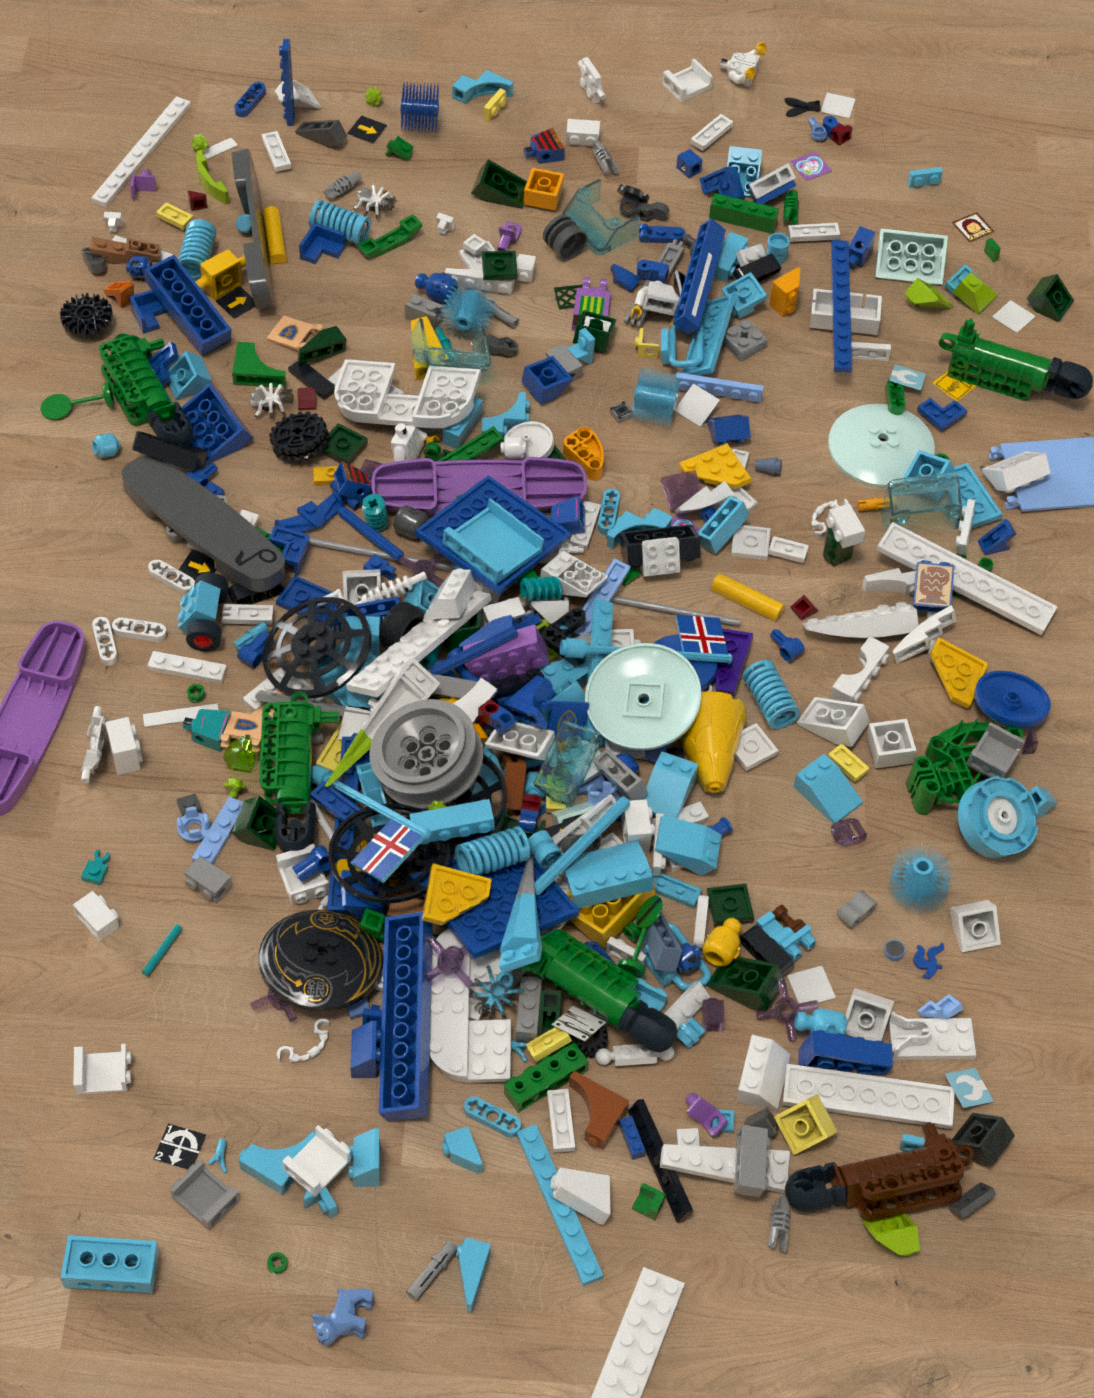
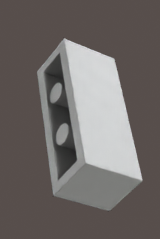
(528, 1009)
(751, 1161)

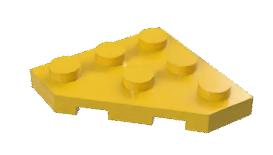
(718, 466)
(957, 671)
(452, 893)

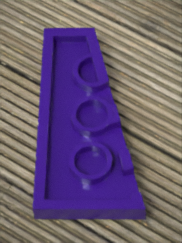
(729, 675)

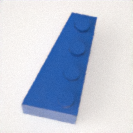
(845, 1053)

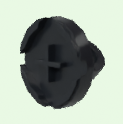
(631, 196)

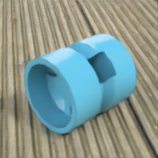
(778, 245)
(544, 849)

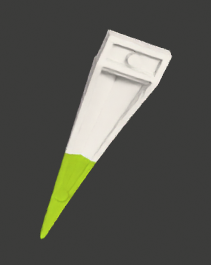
(408, 686)

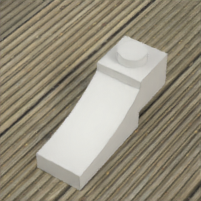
(890, 581)

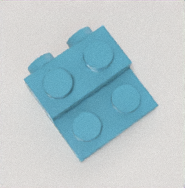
(747, 294)

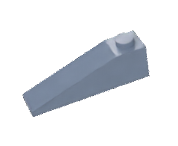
(663, 946)

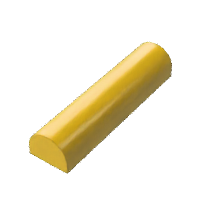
(274, 235)
(747, 597)

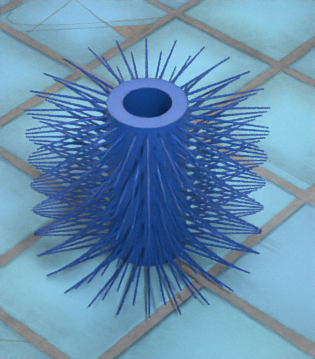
(419, 107)

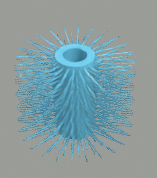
(467, 309)
(654, 398)
(922, 878)

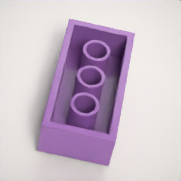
(520, 653)

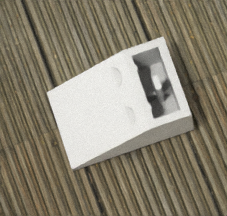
(575, 576)

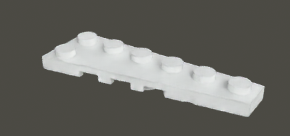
(720, 1163)

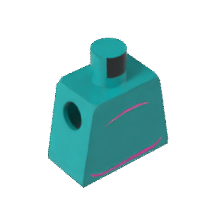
(208, 727)

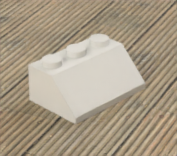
(1017, 471)
(452, 596)
(523, 741)
(763, 1073)

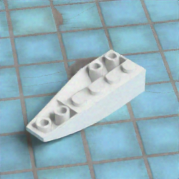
(874, 622)

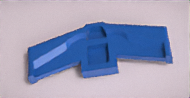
(313, 516)

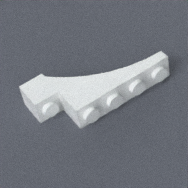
(525, 273)

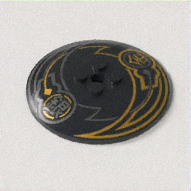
(315, 981)

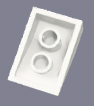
(835, 720)

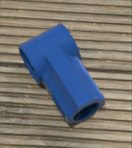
(253, 653)
(315, 862)

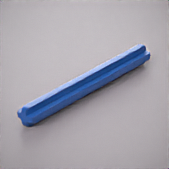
(370, 533)
(474, 651)

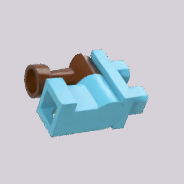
(790, 937)

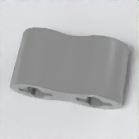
(857, 909)

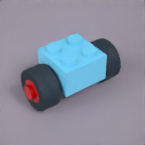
(200, 611)

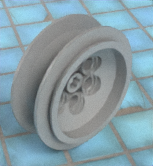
(412, 754)

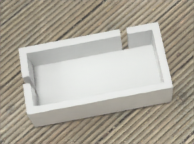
(862, 320)

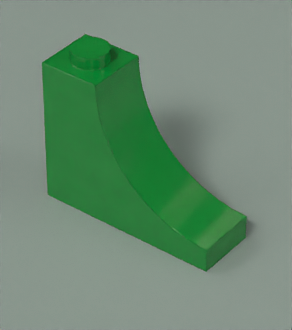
(251, 371)

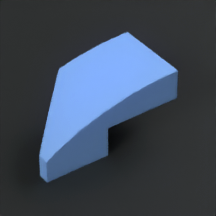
(943, 1009)

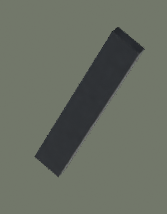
(653, 1145)

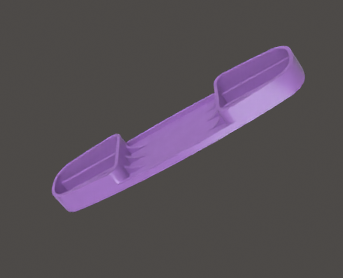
(435, 485)
(36, 704)

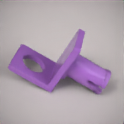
(142, 182)
(508, 235)
(705, 1113)

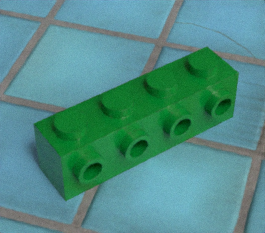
(743, 213)
(547, 1075)

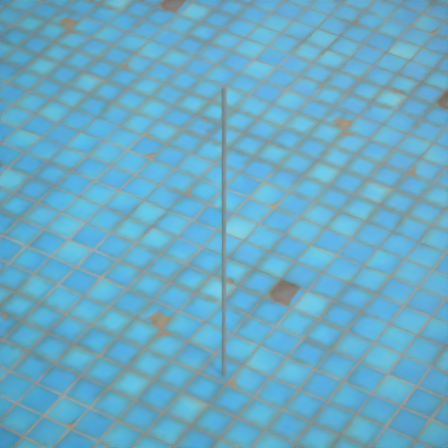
(449, 567)

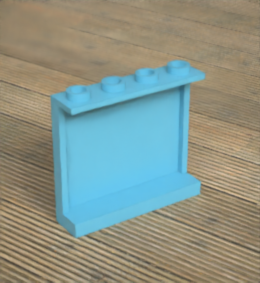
(494, 542)

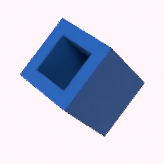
(689, 163)

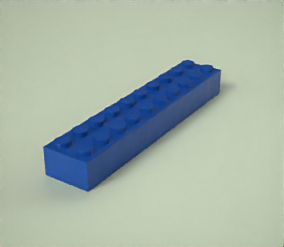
(405, 1018)

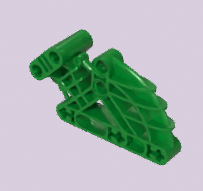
(931, 784)

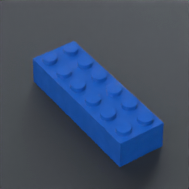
(188, 305)

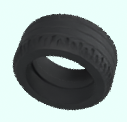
(399, 622)

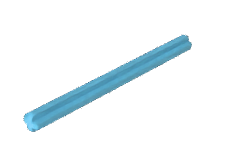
(581, 844)

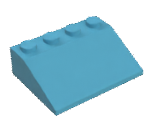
(608, 874)

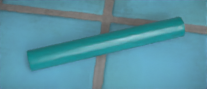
(161, 950)

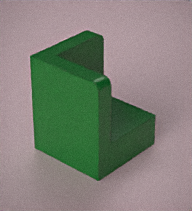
(649, 1201)

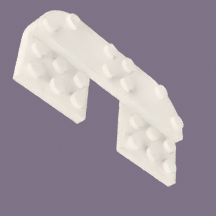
(442, 402)
(461, 1047)

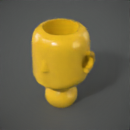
(723, 943)

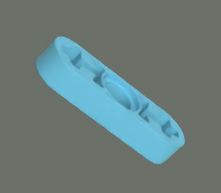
(607, 505)
(489, 1108)

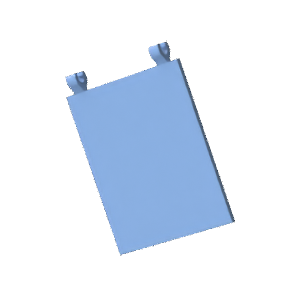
(1070, 477)

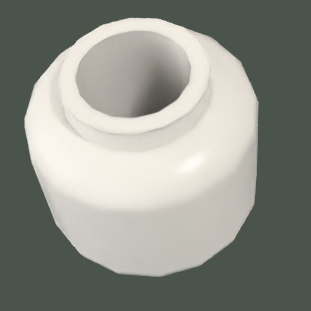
(514, 447)

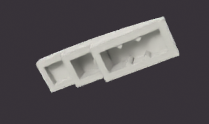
(919, 638)

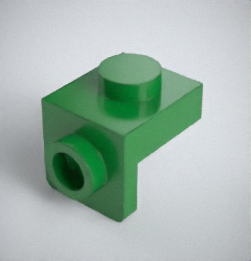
(399, 147)

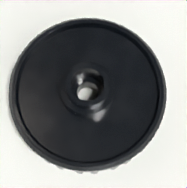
(86, 316)

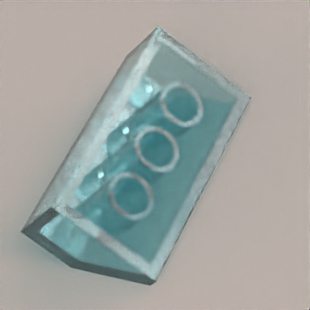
(567, 762)

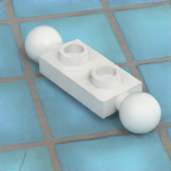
(631, 1055)

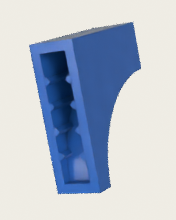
(524, 703)

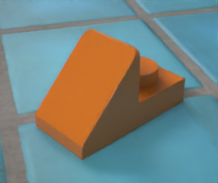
(121, 291)

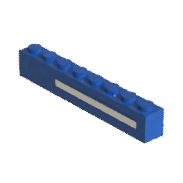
(699, 276)

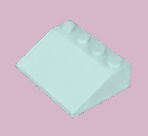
(911, 256)

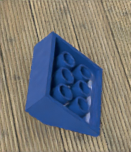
(215, 424)

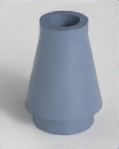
(770, 465)

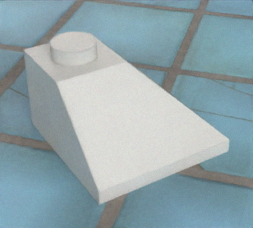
(302, 96)
(552, 609)

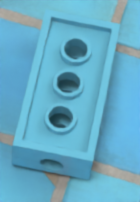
(115, 1277)

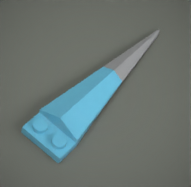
(522, 936)

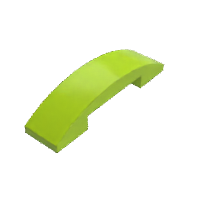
(216, 190)

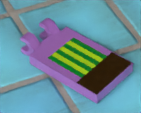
(591, 300)

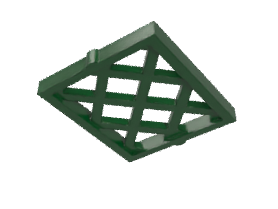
(567, 288)

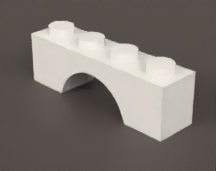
(872, 656)

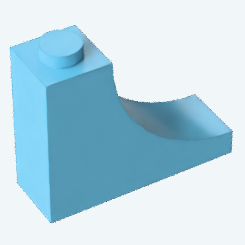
(267, 1164)

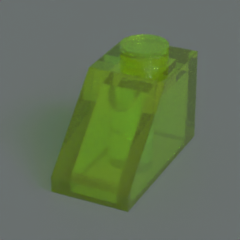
(239, 755)

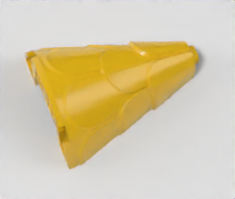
(715, 738)

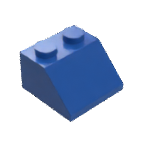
(546, 379)
(729, 428)
(358, 905)

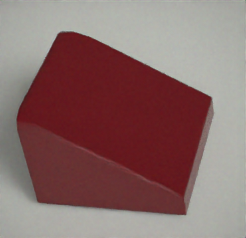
(197, 200)
(306, 398)
(804, 608)

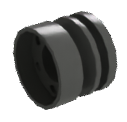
(565, 237)

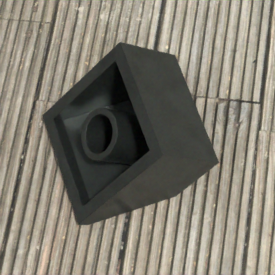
(986, 1135)

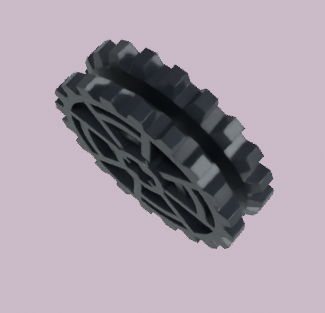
(299, 437)

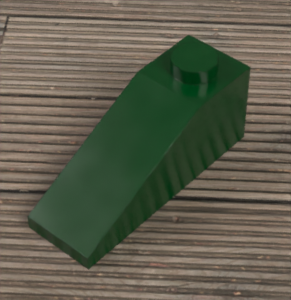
(322, 345)
(548, 1011)

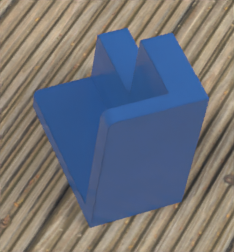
(725, 181)
(321, 241)
(145, 308)
(294, 543)

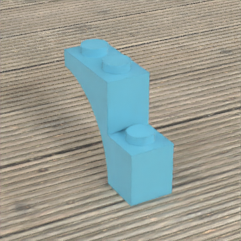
(488, 83)
(510, 418)
(631, 522)
(373, 789)

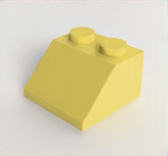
(805, 1124)

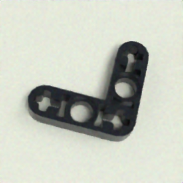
(561, 634)

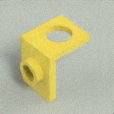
(643, 346)

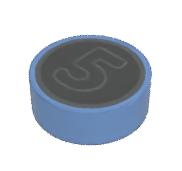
(894, 950)

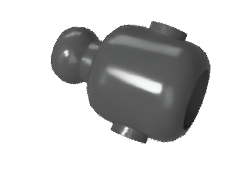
(408, 520)

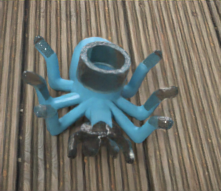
(497, 990)

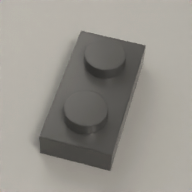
(972, 1200)

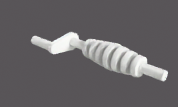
(386, 592)

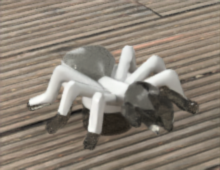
(374, 200)
(267, 400)

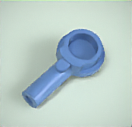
(819, 132)

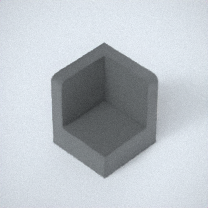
(763, 1119)

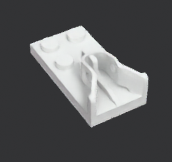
(931, 1038)

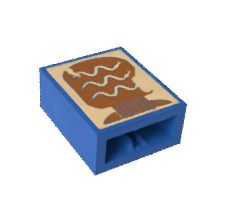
(933, 586)

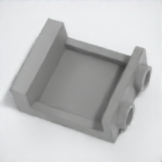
(995, 752)
(204, 1195)

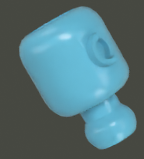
(821, 1019)

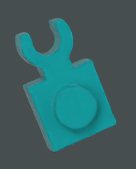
(97, 869)

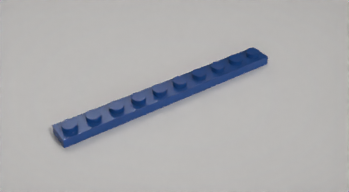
(841, 306)
(351, 779)

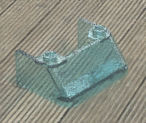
(601, 233)
(443, 357)
(922, 495)

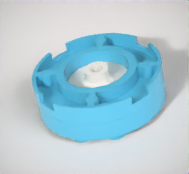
(998, 817)

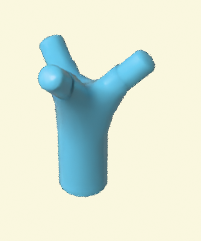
(517, 1046)
(219, 1155)

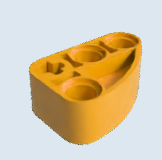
(585, 449)

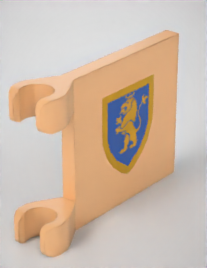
(292, 332)
(240, 725)

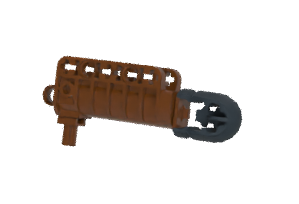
(885, 1180)

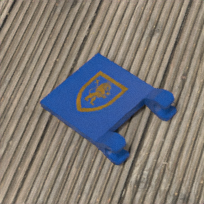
(564, 711)

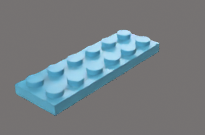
(714, 324)

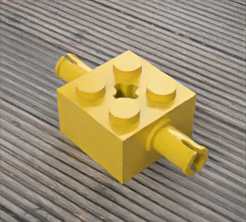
(221, 274)

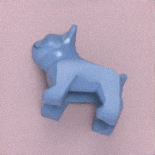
(343, 1317)

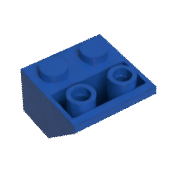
(365, 1051)

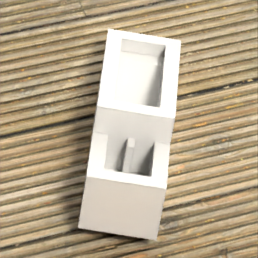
(772, 181)
(705, 498)

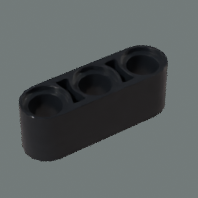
(761, 268)
(242, 595)
(765, 949)

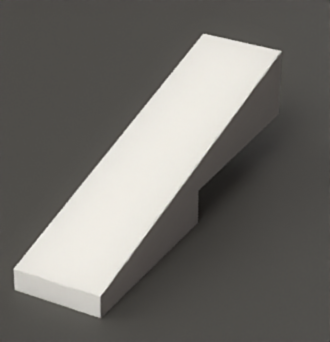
(585, 821)

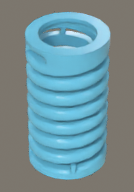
(341, 220)
(197, 246)
(771, 694)
(495, 846)

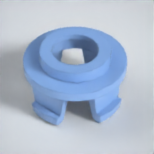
(595, 797)
(193, 817)

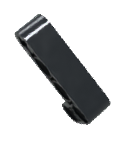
(168, 451)

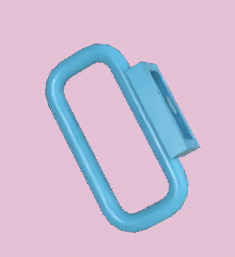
(668, 348)
(665, 978)

